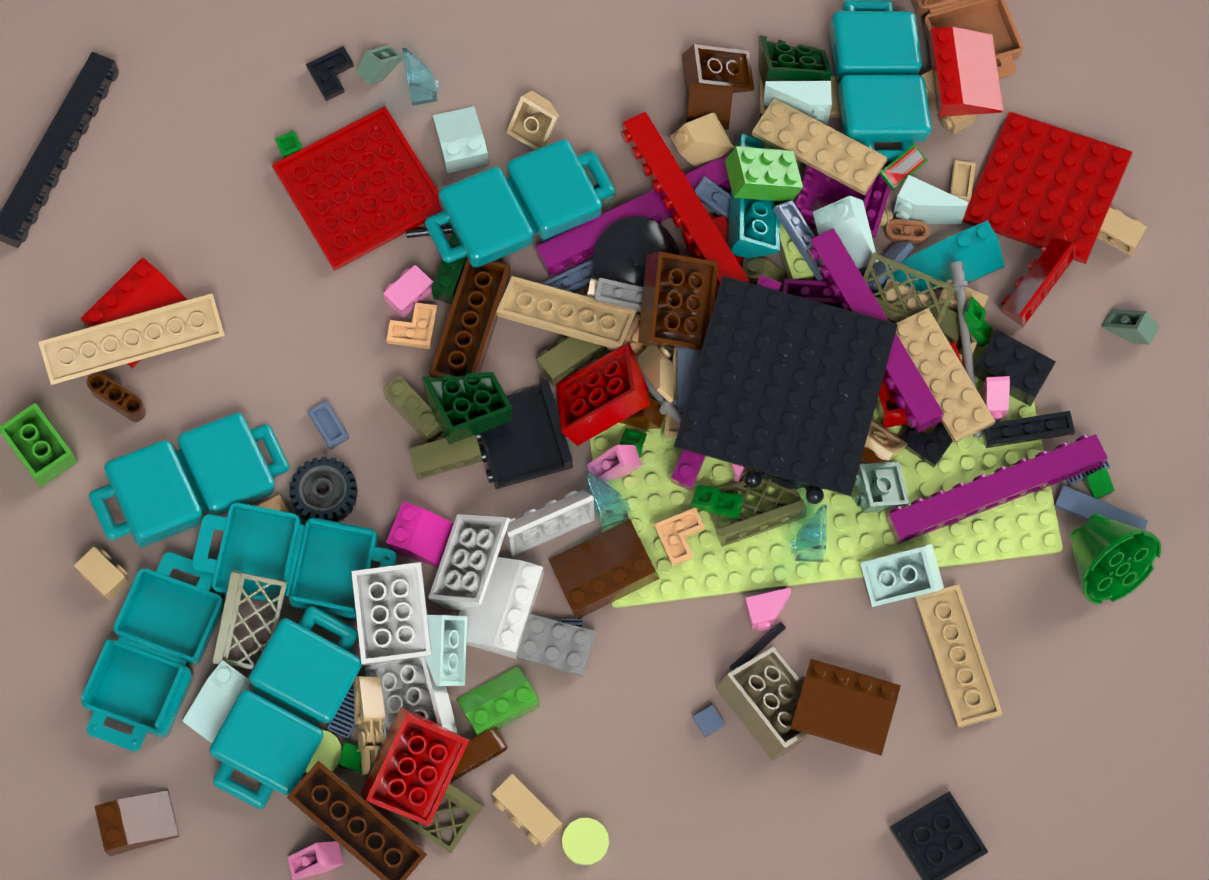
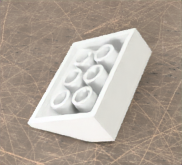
(549, 522)
(468, 561)
(506, 607)
(391, 613)
(412, 687)

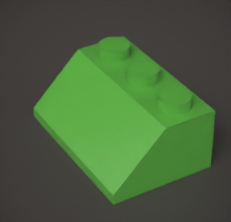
(498, 701)

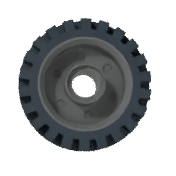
(318, 475)

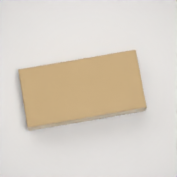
(962, 179)

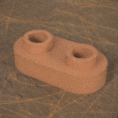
(907, 229)

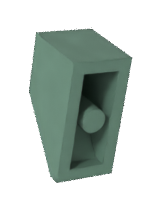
(378, 63)
(1131, 325)

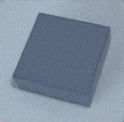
(708, 721)

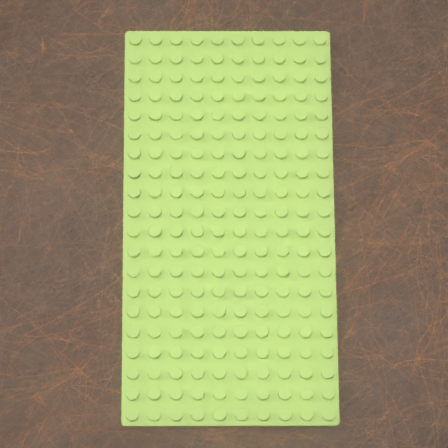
(765, 560)

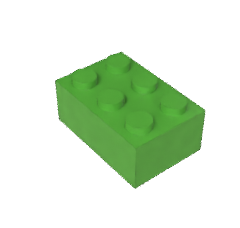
(763, 174)
(37, 445)

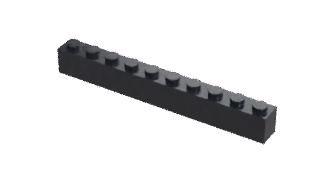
(56, 148)

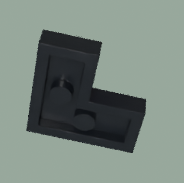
(325, 70)
(927, 447)

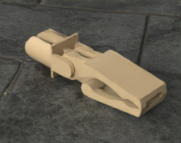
(369, 715)

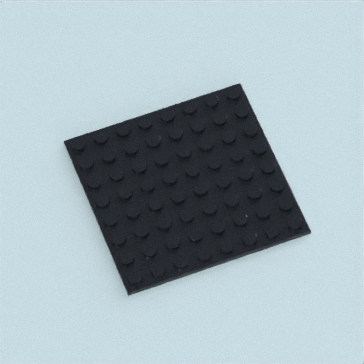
(786, 386)

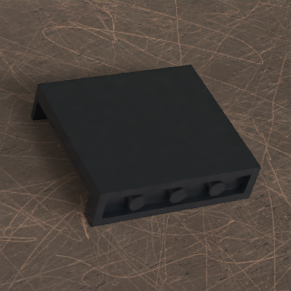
(527, 444)

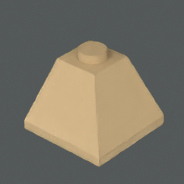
(533, 120)
(702, 140)

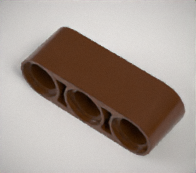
(112, 388)
(479, 751)

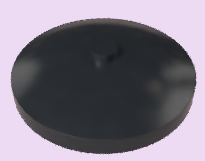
(624, 247)

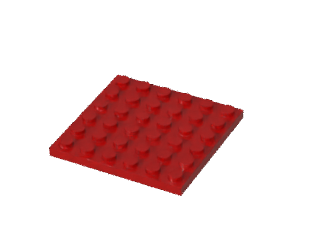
(1047, 185)
(359, 187)

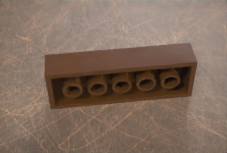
(471, 320)
(355, 824)

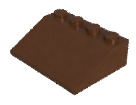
(677, 300)
(603, 569)
(845, 707)

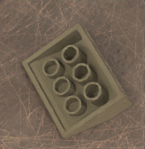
(765, 700)

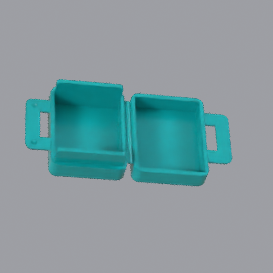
(878, 75)
(499, 215)
(169, 489)
(276, 546)
(144, 672)
(275, 725)

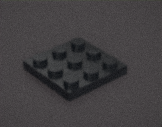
(938, 839)

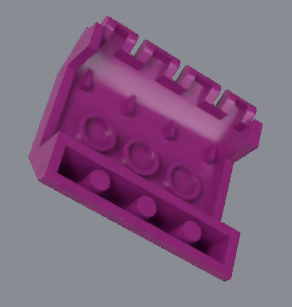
(823, 190)

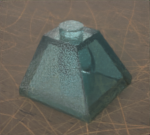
(420, 80)
(607, 502)
(811, 538)

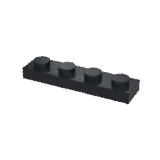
(1028, 429)

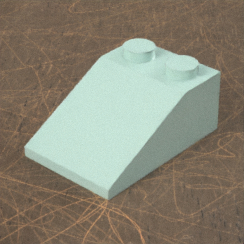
(806, 96)
(461, 139)
(928, 204)
(851, 225)
(902, 575)
(448, 649)
(216, 700)

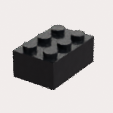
(1022, 364)

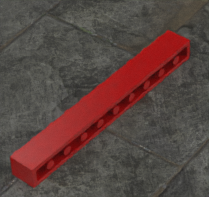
(679, 197)

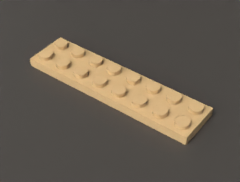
(131, 338)

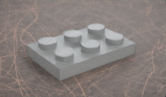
(556, 645)

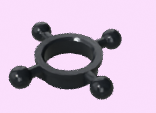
(754, 478)

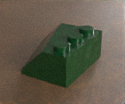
(790, 63)
(467, 404)

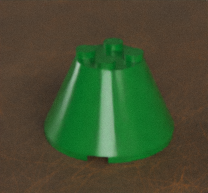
(1112, 557)

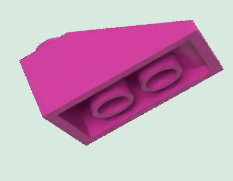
(419, 534)

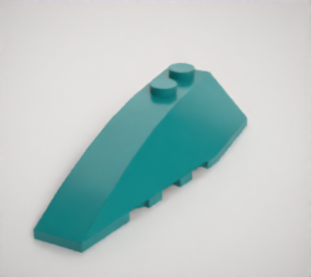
(752, 222)
(975, 247)

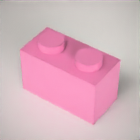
(411, 288)

